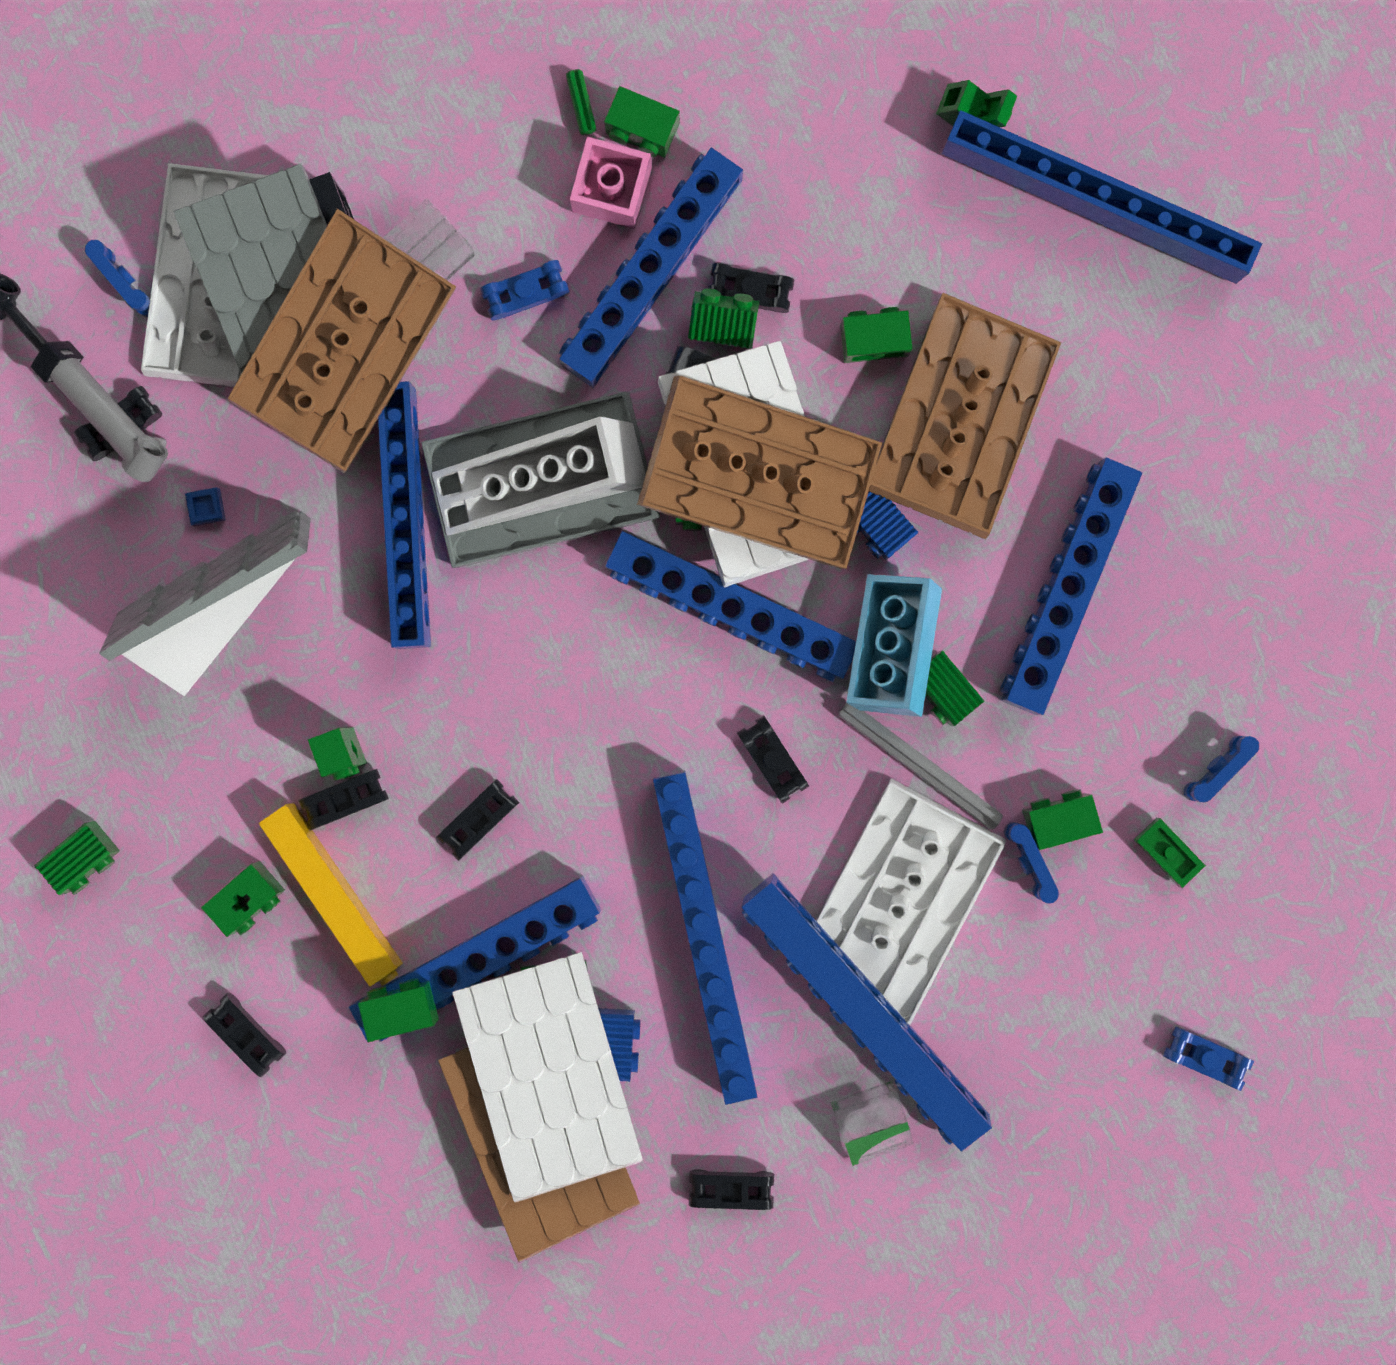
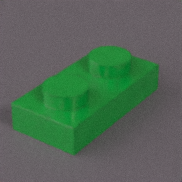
(1169, 852)

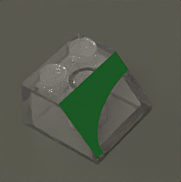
(872, 1123)

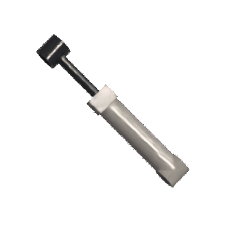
(61, 364)

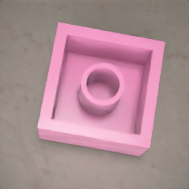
(611, 182)

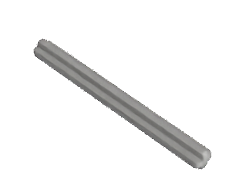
(921, 766)

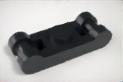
(755, 285)
(148, 415)
(773, 759)
(343, 799)
(477, 819)
(244, 1035)
(731, 1190)

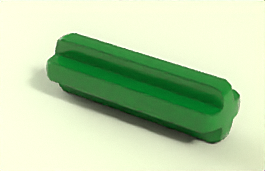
(581, 102)

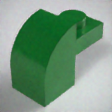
(967, 97)

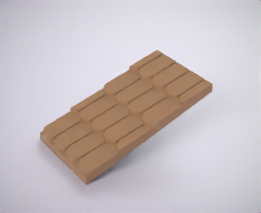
(341, 341)
(963, 416)
(759, 472)
(545, 1218)

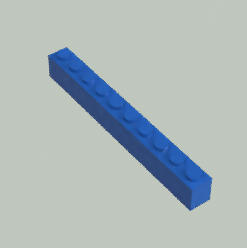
(1101, 198)
(705, 938)
(866, 1013)

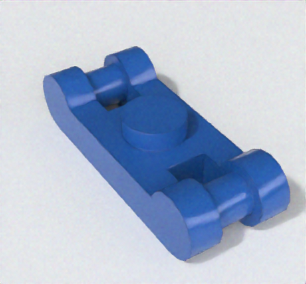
(119, 277)
(525, 290)
(1222, 769)
(1032, 862)
(1208, 1058)

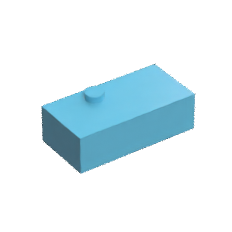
(894, 645)

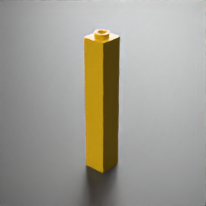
(331, 895)

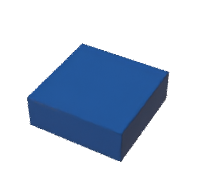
(205, 506)

